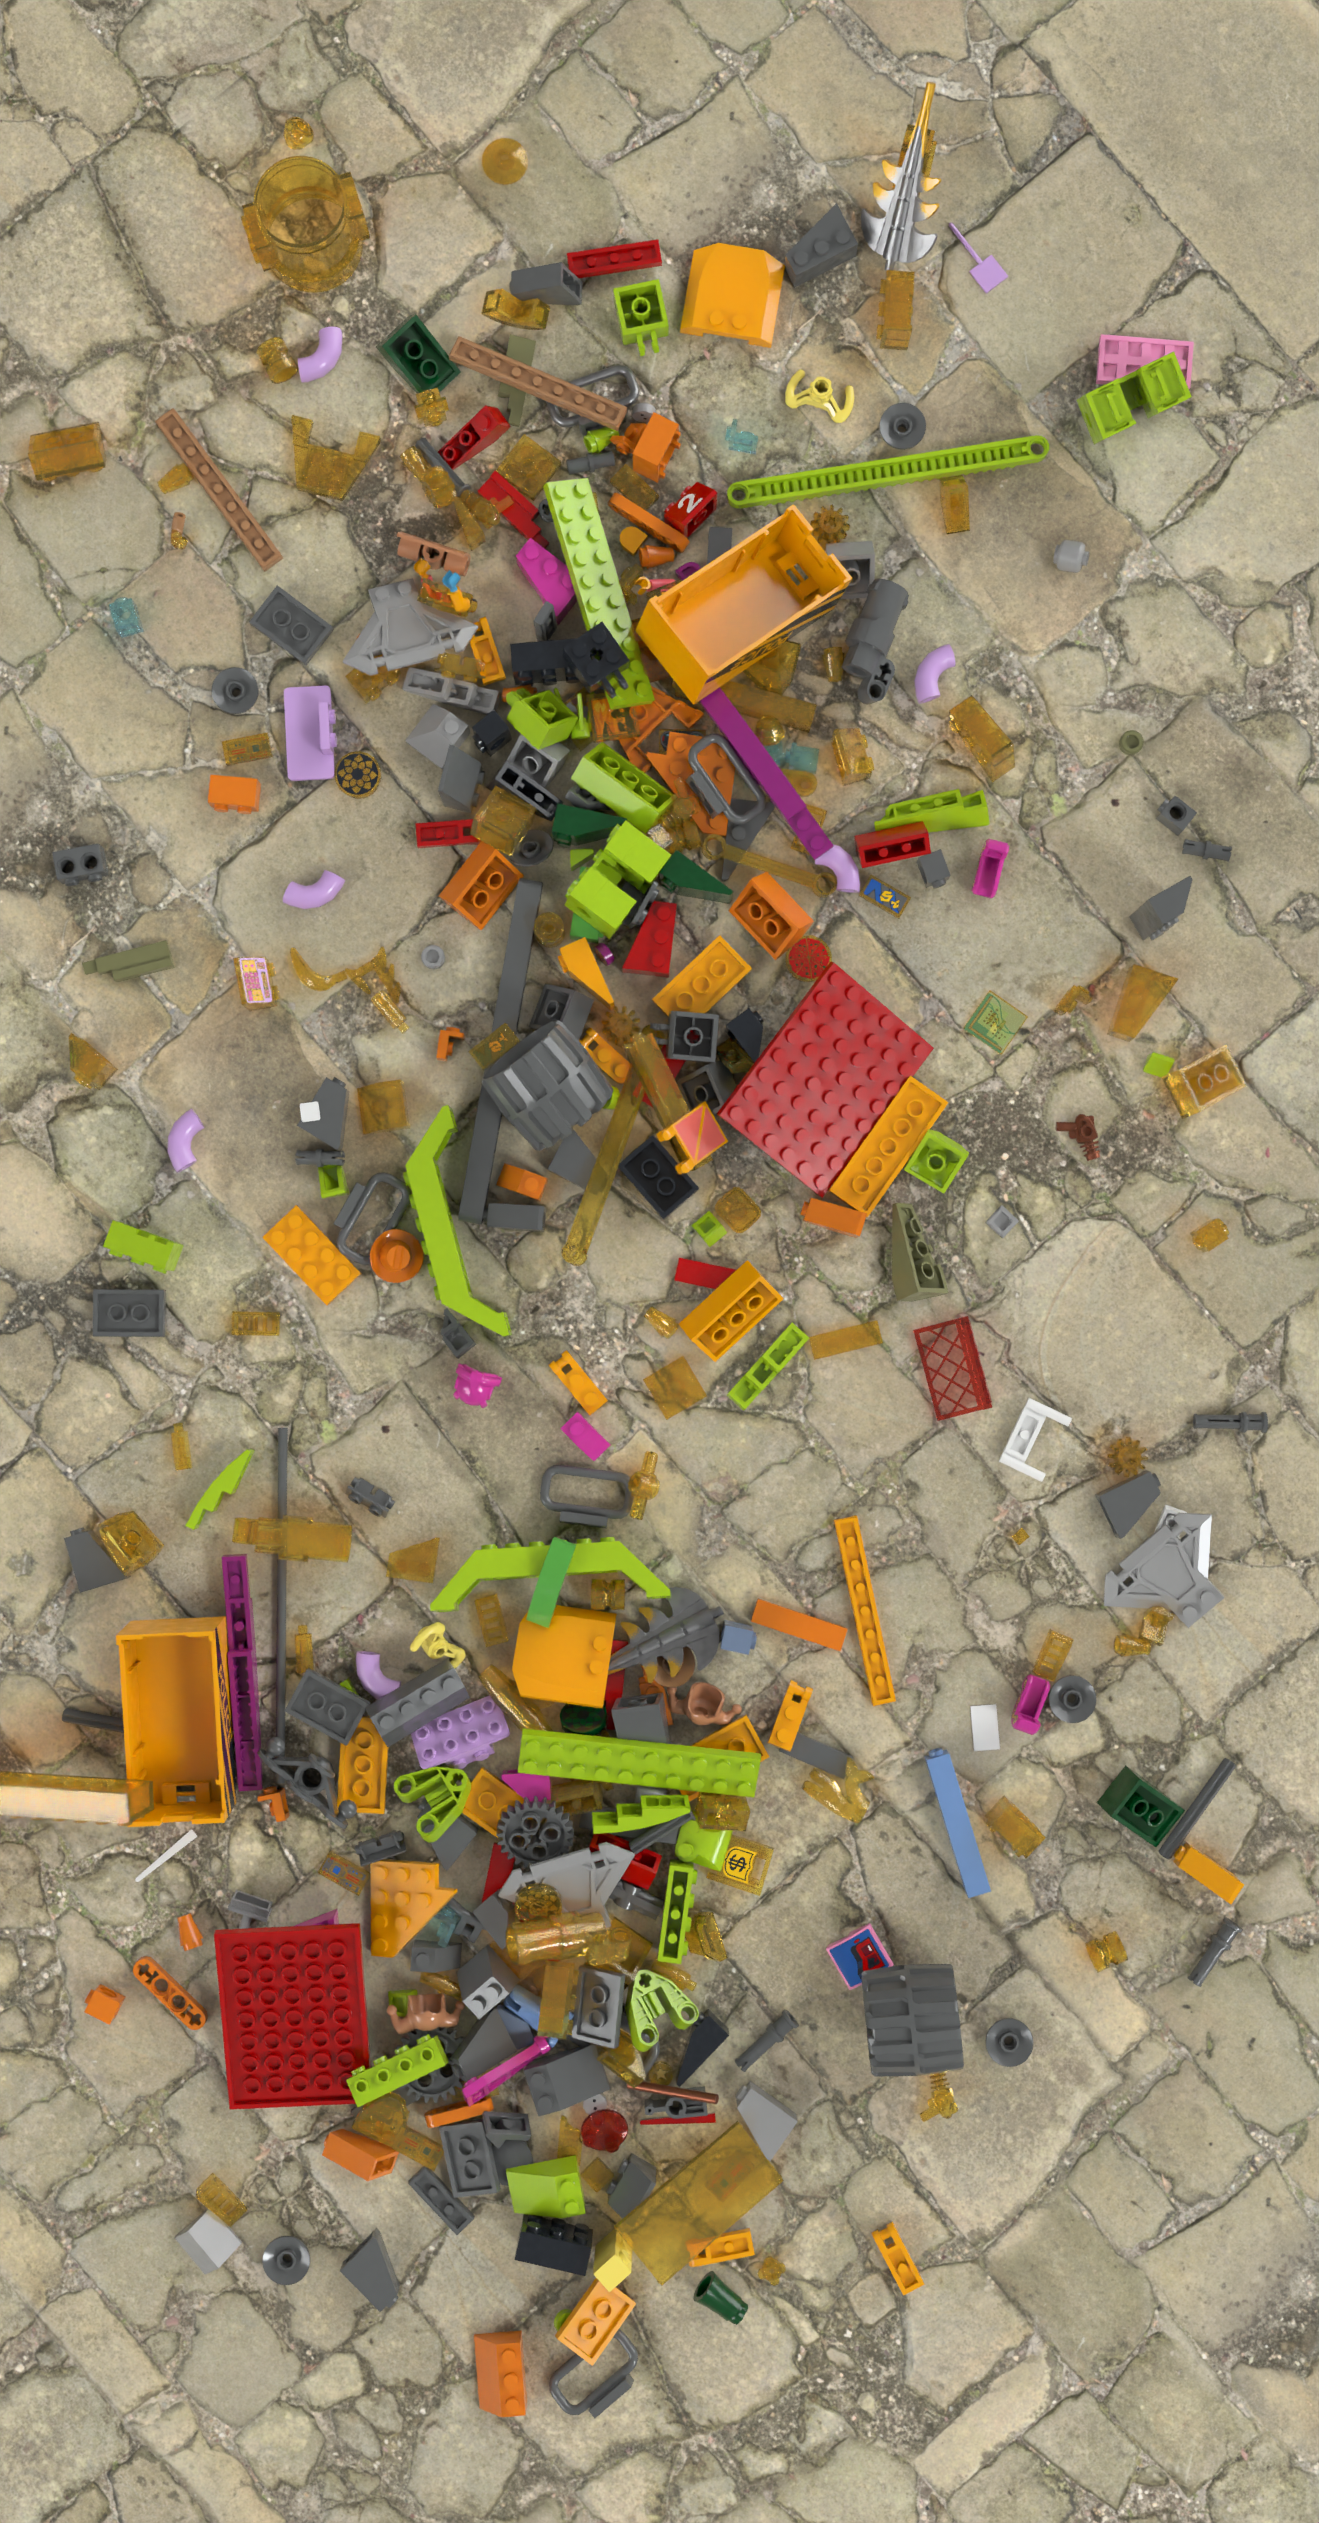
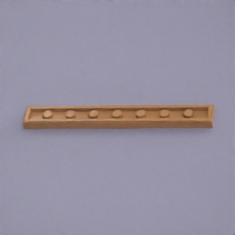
(538, 383)
(219, 489)

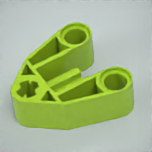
(437, 1786)
(650, 2002)

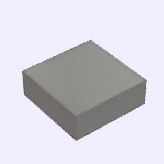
(1001, 1221)

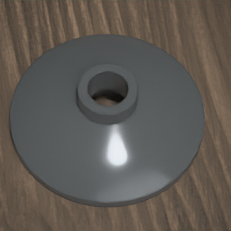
(906, 416)
(229, 681)
(533, 848)
(1084, 1700)
(1010, 2053)
(282, 2270)

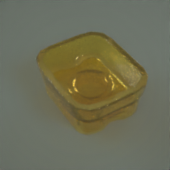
(738, 1210)

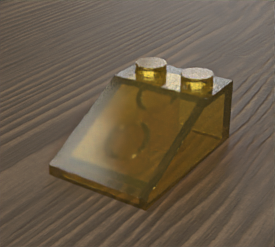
(1204, 1081)

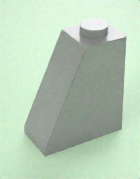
(765, 2117)

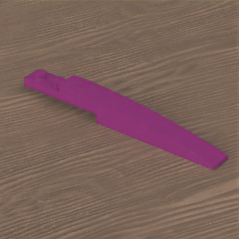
(766, 773)
(243, 1671)

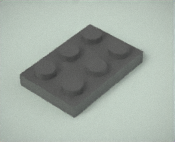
(291, 625)
(129, 1313)
(327, 1706)
(598, 2006)
(469, 2158)

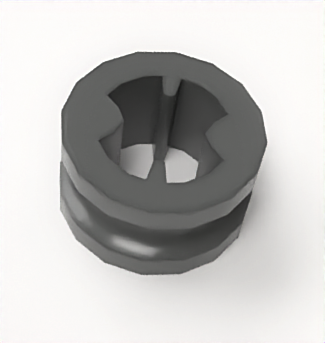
(547, 518)

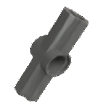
(635, 1898)

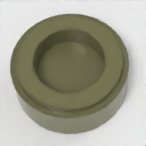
(1131, 742)

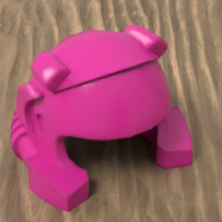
(474, 1386)

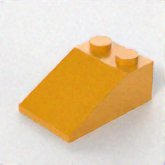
(582, 967)

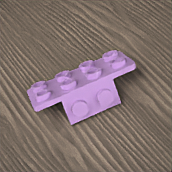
(309, 733)
(461, 1735)

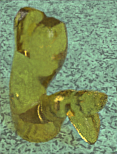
(849, 1807)

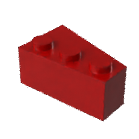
(654, 942)

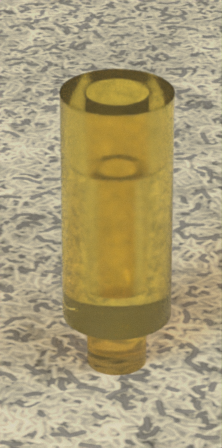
(390, 1011)
(181, 1448)
(303, 1649)
(673, 1973)

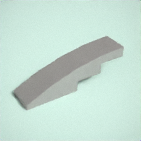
(451, 691)

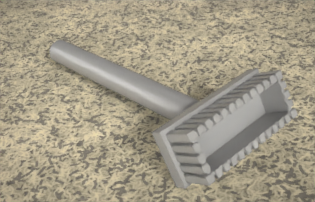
(250, 1908)

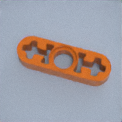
(457, 2112)

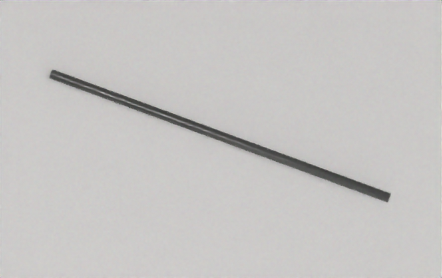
(281, 1598)

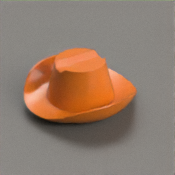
(396, 1256)

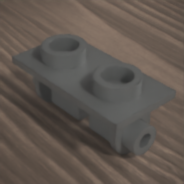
(361, 1495)
(387, 1846)

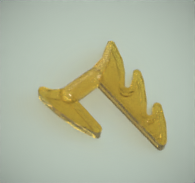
(378, 964)

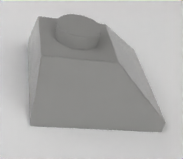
(436, 732)

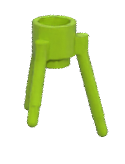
(581, 728)

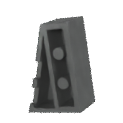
(821, 248)

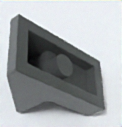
(506, 2126)

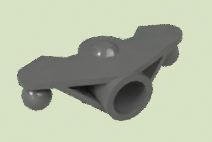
(303, 1787)

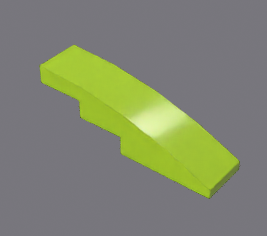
(767, 1366)
(226, 1482)
(649, 1812)

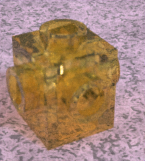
(431, 407)

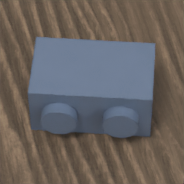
(737, 1637)

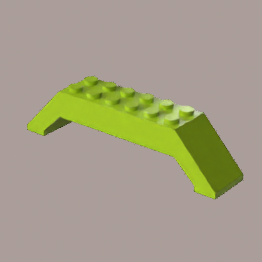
(439, 1230)
(527, 1562)

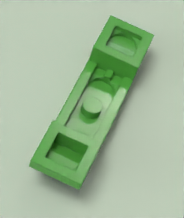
(550, 1582)

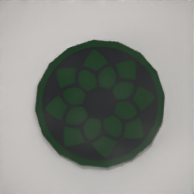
(583, 1719)

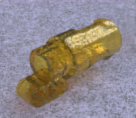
(295, 1538)
(567, 1937)

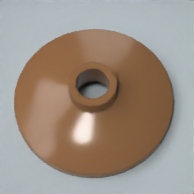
(685, 1673)

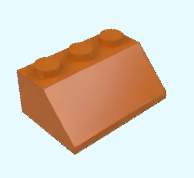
(481, 885)
(770, 915)
(501, 2373)

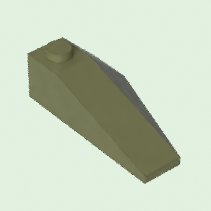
(913, 1267)

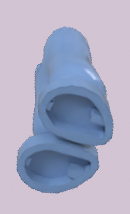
(528, 2008)

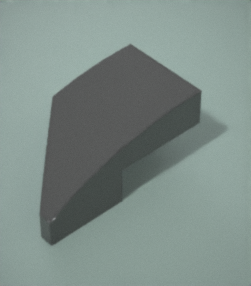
(455, 1335)

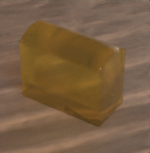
(1020, 1536)

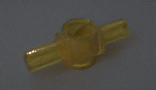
(644, 1485)

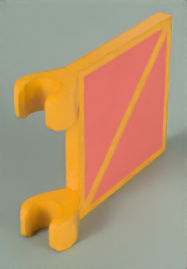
(697, 1134)

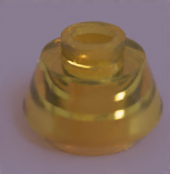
(297, 133)
(769, 730)

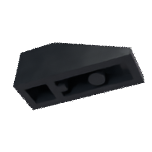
(526, 789)
(704, 2038)

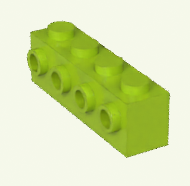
(675, 1911)
(397, 2070)

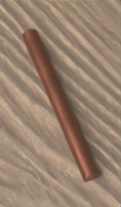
(676, 2092)

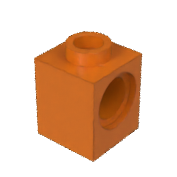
(103, 2003)

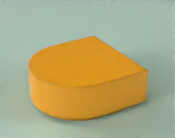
(632, 539)

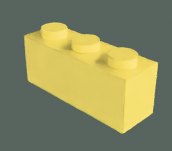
(612, 2260)

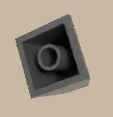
(641, 1718)

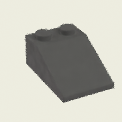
(460, 780)
(566, 2078)

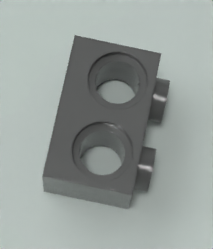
(80, 857)

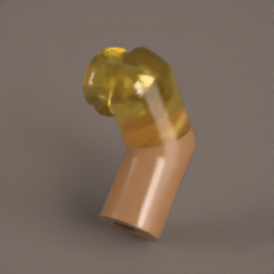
(177, 531)

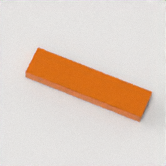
(799, 1624)

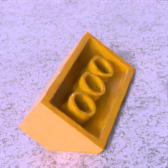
(730, 1311)

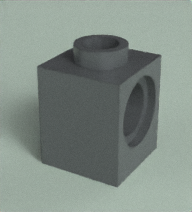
(1185, 812)
(933, 869)

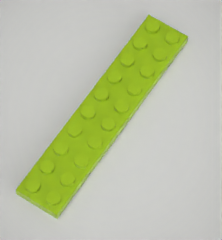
(596, 580)
(638, 1762)

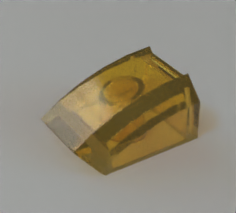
(129, 1541)

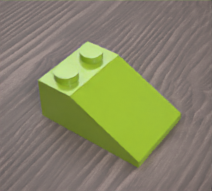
(547, 2188)

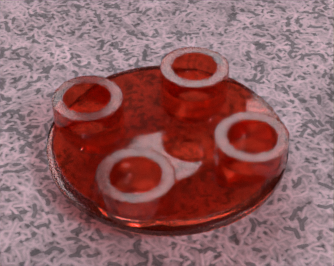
(604, 2130)

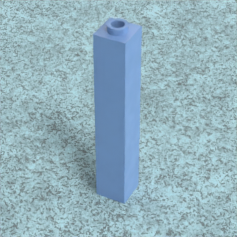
(957, 1822)

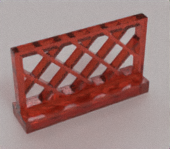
(973, 1364)

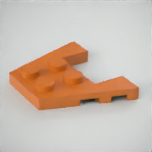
(650, 717)

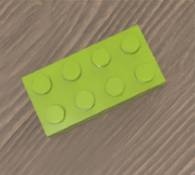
(622, 787)

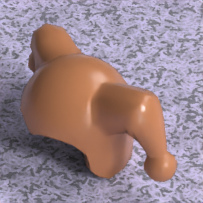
(702, 1705)
(425, 2014)

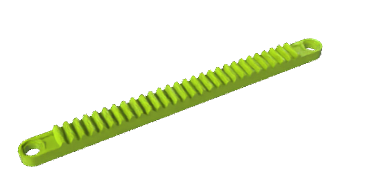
(887, 472)

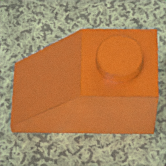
(522, 1182)

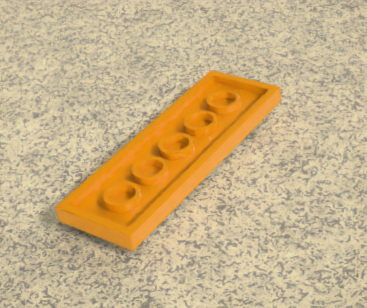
(888, 1146)

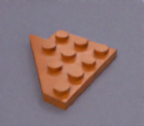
(714, 762)

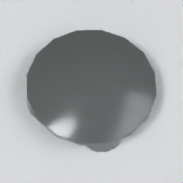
(510, 2155)

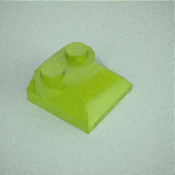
(936, 1160)
(702, 1846)

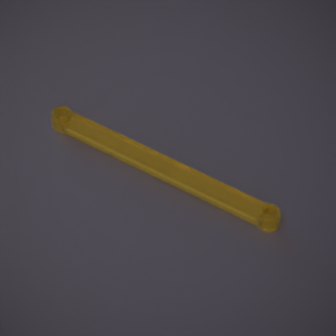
(606, 1165)

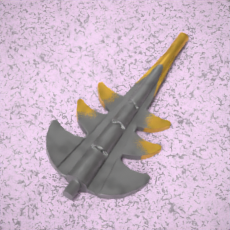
(896, 232)
(688, 1626)

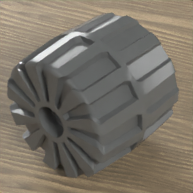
(547, 1085)
(912, 2020)

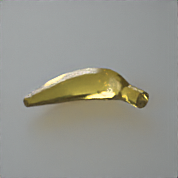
(311, 978)

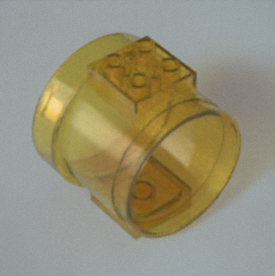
(312, 265)

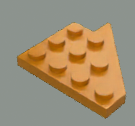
(403, 1902)

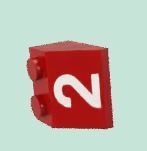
(691, 509)

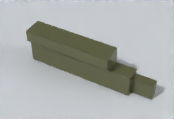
(522, 351)
(133, 962)

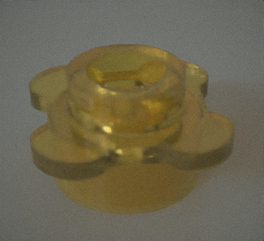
(771, 2263)

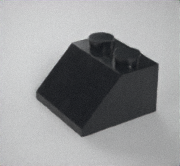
(747, 1032)

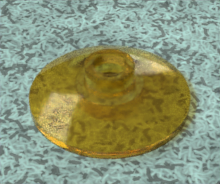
(507, 170)

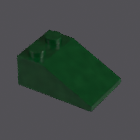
(418, 356)
(582, 826)
(690, 880)
(1140, 1806)

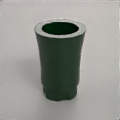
(720, 2298)

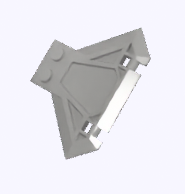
(405, 631)
(1168, 1571)
(576, 1877)

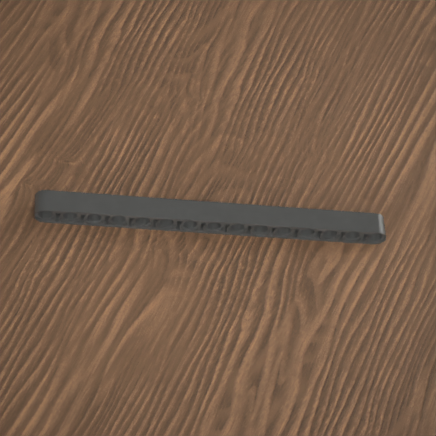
(507, 1010)

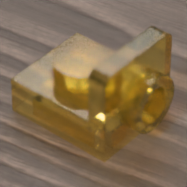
(1068, 1001)

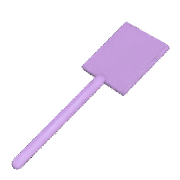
(987, 272)

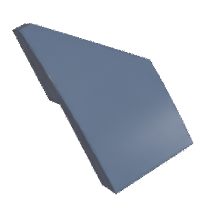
(518, 2029)

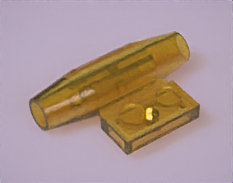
(520, 1710)

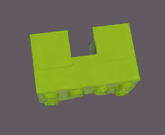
(1154, 386)
(626, 856)

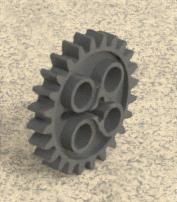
(516, 1822)
(440, 2082)

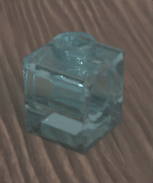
(132, 624)

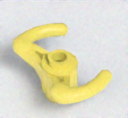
(819, 396)
(435, 1644)

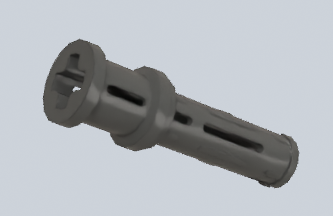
(1241, 1421)
(1221, 1942)
(774, 2033)

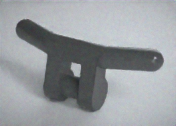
(465, 1917)

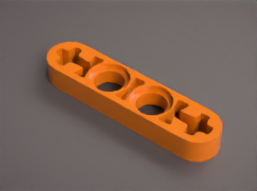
(648, 522)
(166, 1996)

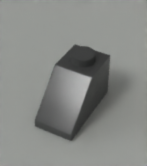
(495, 1916)
(434, 1958)

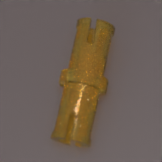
(441, 1984)

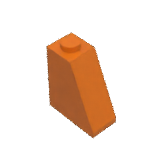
(833, 1217)
(359, 2154)

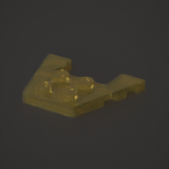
(327, 470)

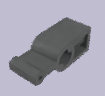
(686, 2108)

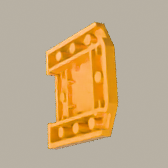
(733, 293)
(566, 1659)

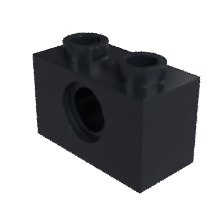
(491, 733)

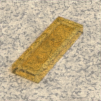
(845, 1340)

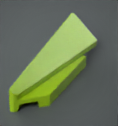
(938, 812)

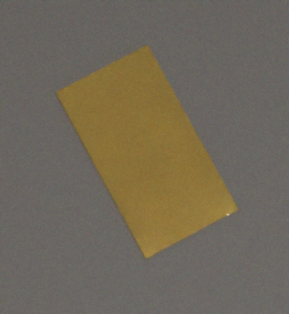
(699, 2203)

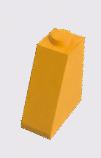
(1208, 1872)

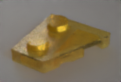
(414, 1562)

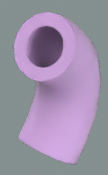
(325, 356)
(929, 671)
(844, 868)
(313, 895)
(180, 1140)
(371, 1676)

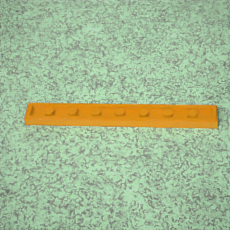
(864, 1610)

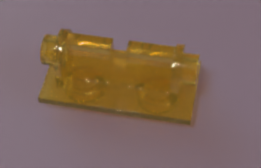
(469, 670)

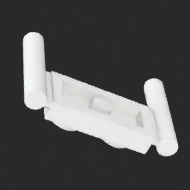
(1025, 1434)

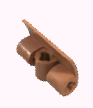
(452, 559)

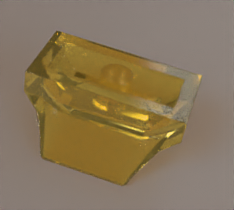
(705, 1937)

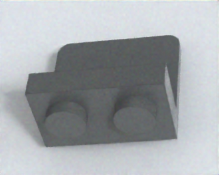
(638, 911)

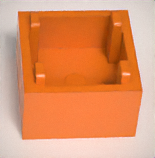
(656, 447)

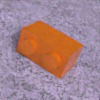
(234, 793)

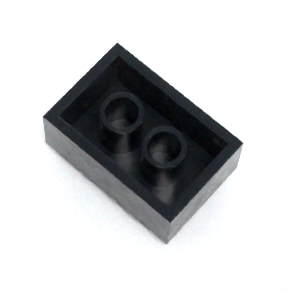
(541, 663)
(656, 1179)
(554, 2244)

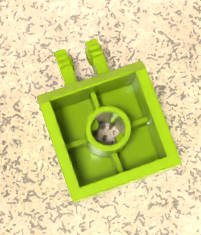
(644, 326)
(540, 717)

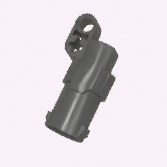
(872, 638)

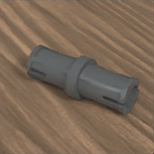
(590, 462)
(1206, 850)
(319, 1157)

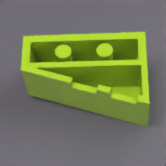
(142, 1247)

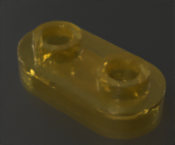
(797, 777)

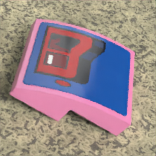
(858, 1953)

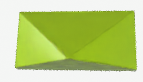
(332, 1181)

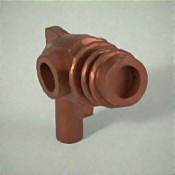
(1084, 1132)

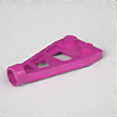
(478, 2088)

